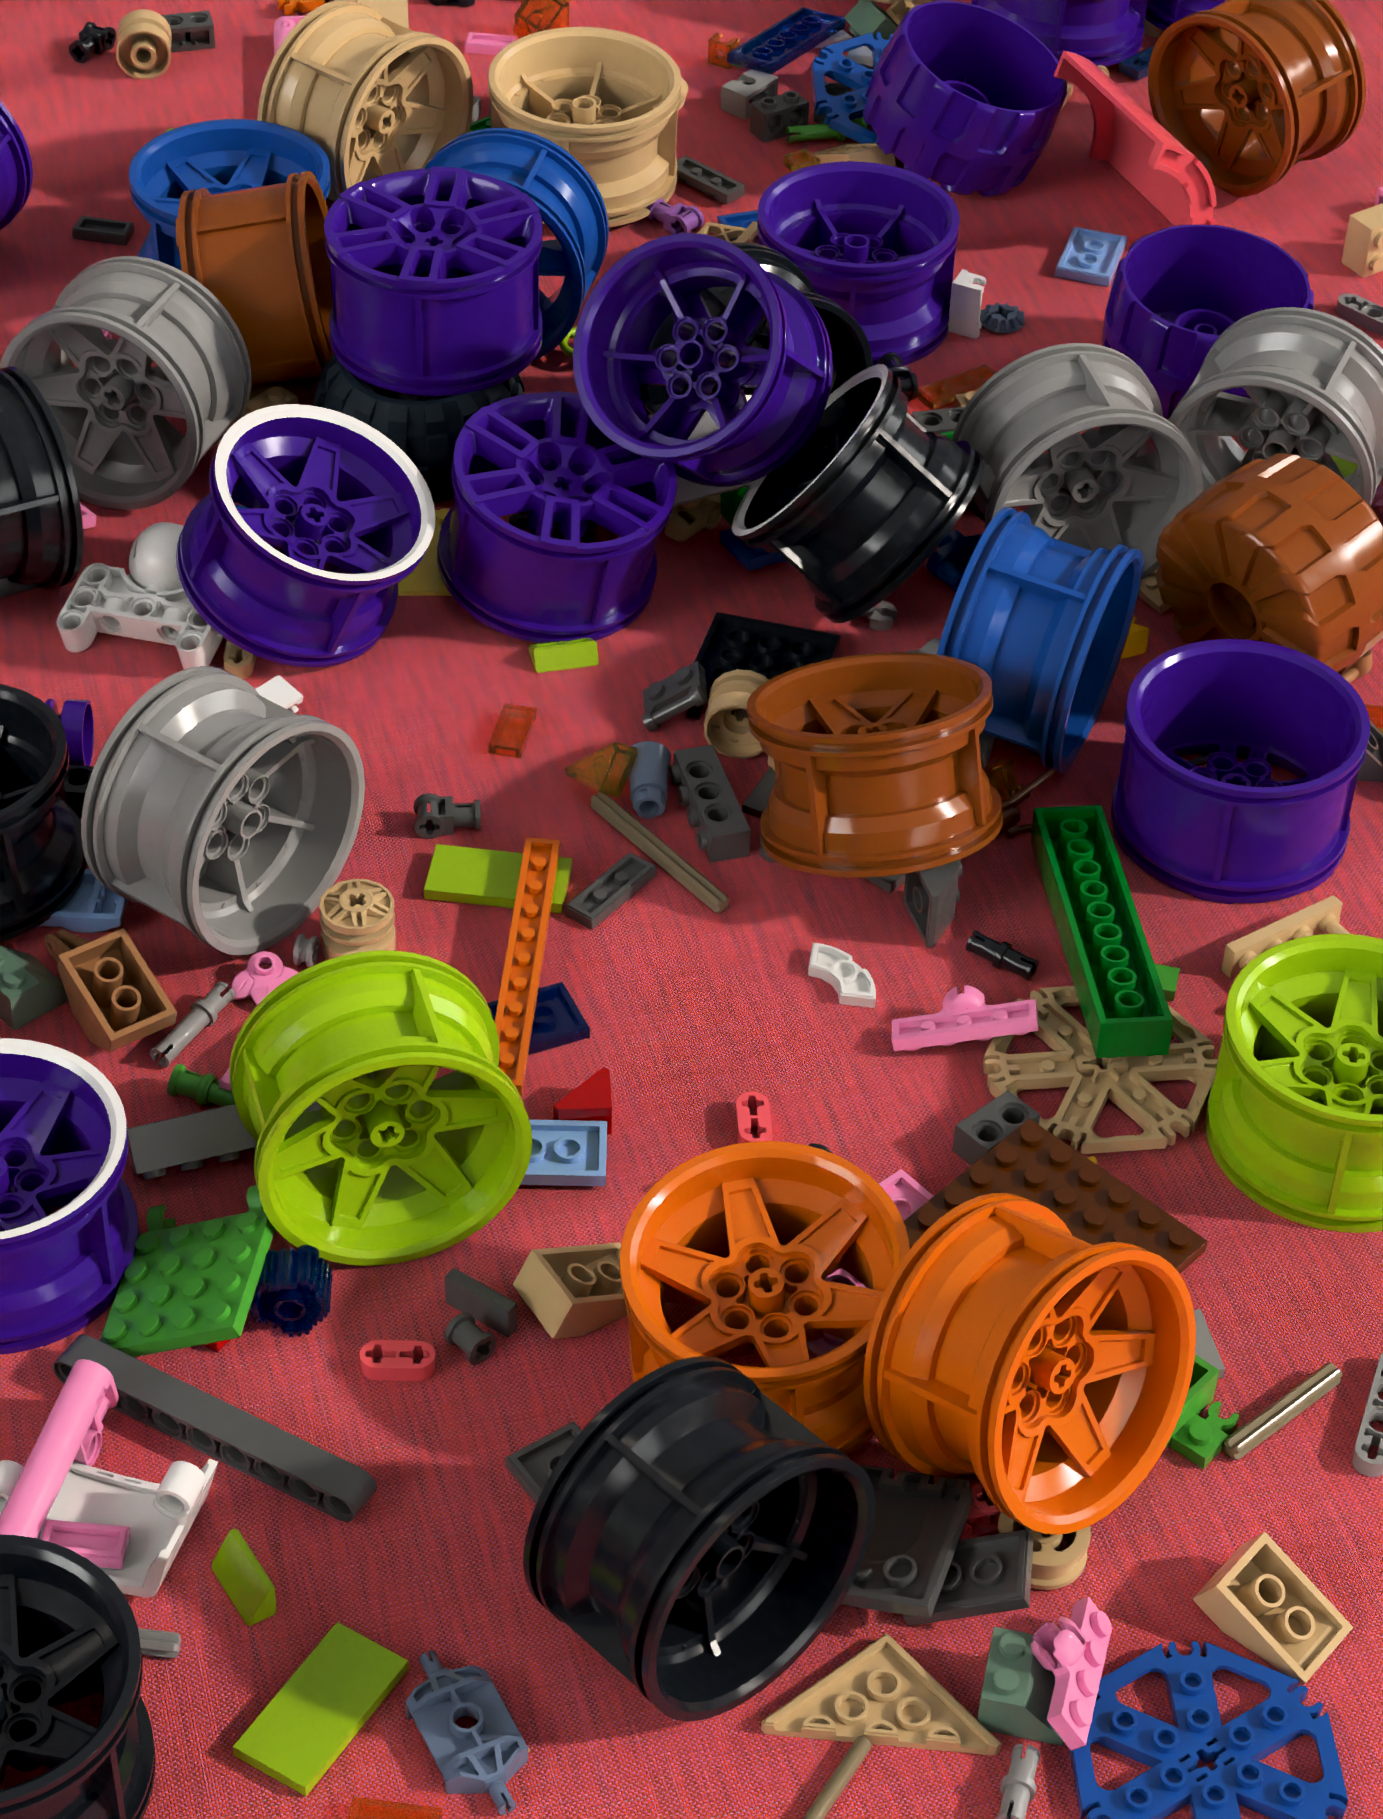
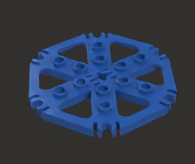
(848, 106)
(1197, 1724)

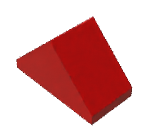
(588, 1101)

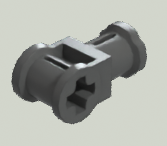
(444, 815)

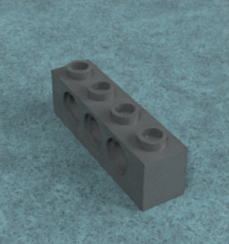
(710, 803)

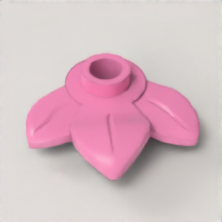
(260, 982)

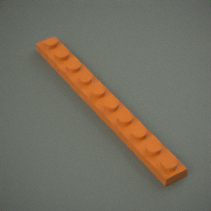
(525, 955)

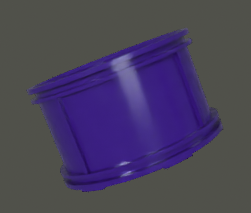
(434, 281)
(558, 466)
(1227, 825)

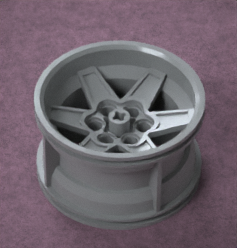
(1310, 392)
(114, 398)
(1086, 483)
(222, 809)

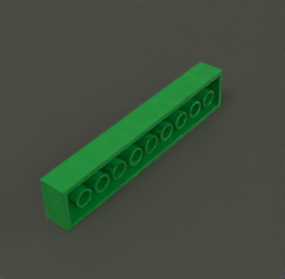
(1101, 933)

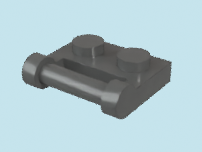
(674, 695)

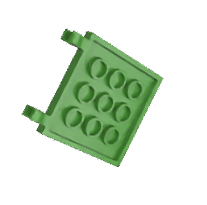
(189, 1281)

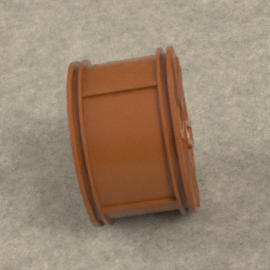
(268, 269)

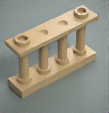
(1313, 920)

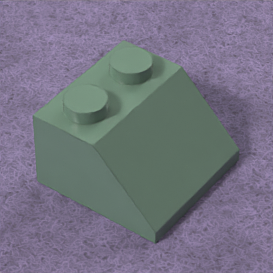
(868, 18)
(26, 988)
(1016, 1689)

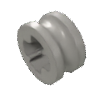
(306, 950)

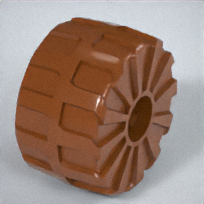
(1277, 560)

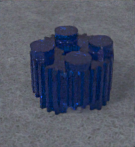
(293, 1290)

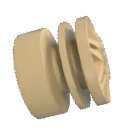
(727, 715)
(356, 918)

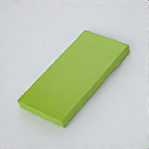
(484, 877)
(320, 1708)

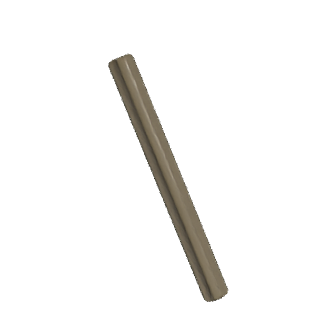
(660, 852)

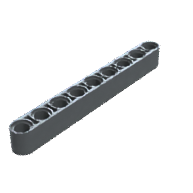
(227, 1432)

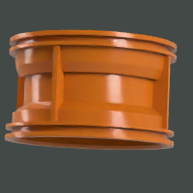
(749, 1229)
(1030, 1361)

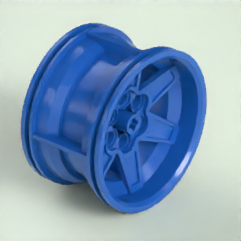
(216, 157)
(567, 205)
(1044, 630)

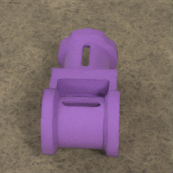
(676, 218)

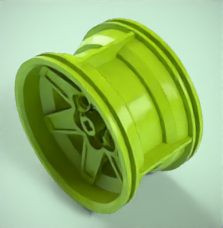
(1310, 1121)
(392, 1154)

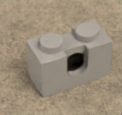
(751, 86)

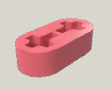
(746, 1123)
(397, 1360)

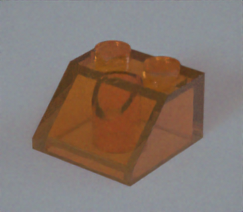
(540, 16)

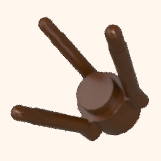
(1010, 812)

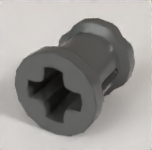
(470, 1338)

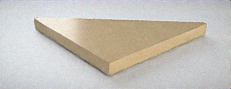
(886, 1700)

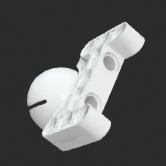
(139, 605)

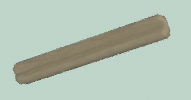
(1282, 1411)

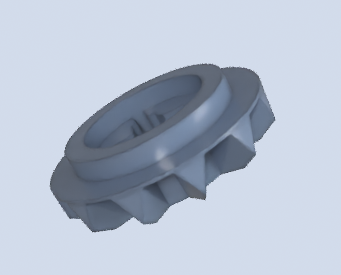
(994, 318)

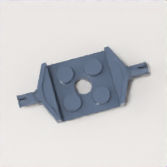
(474, 1757)

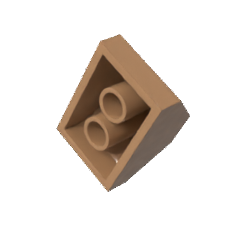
(110, 988)

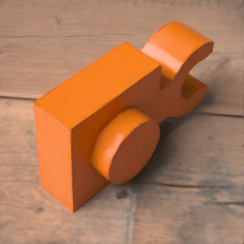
(304, 6)

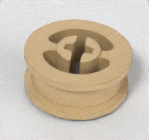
(1050, 1566)

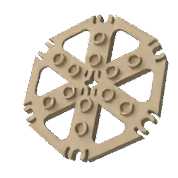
(1123, 1080)

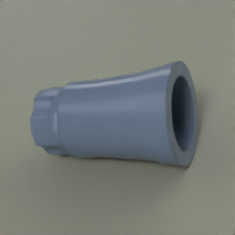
(649, 779)

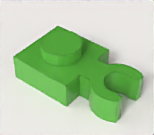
(1202, 1438)

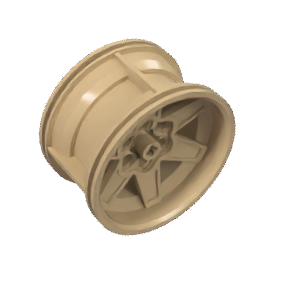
(367, 92)
(600, 100)

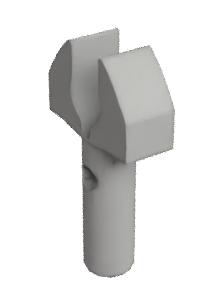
(881, 616)

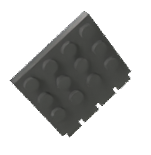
(910, 1541)

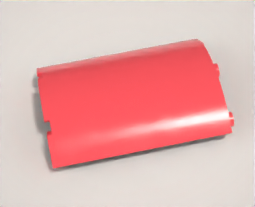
(1141, 147)

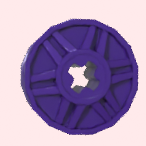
(78, 728)

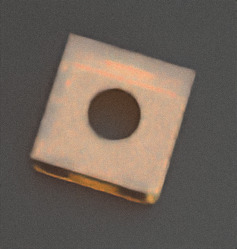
(715, 45)

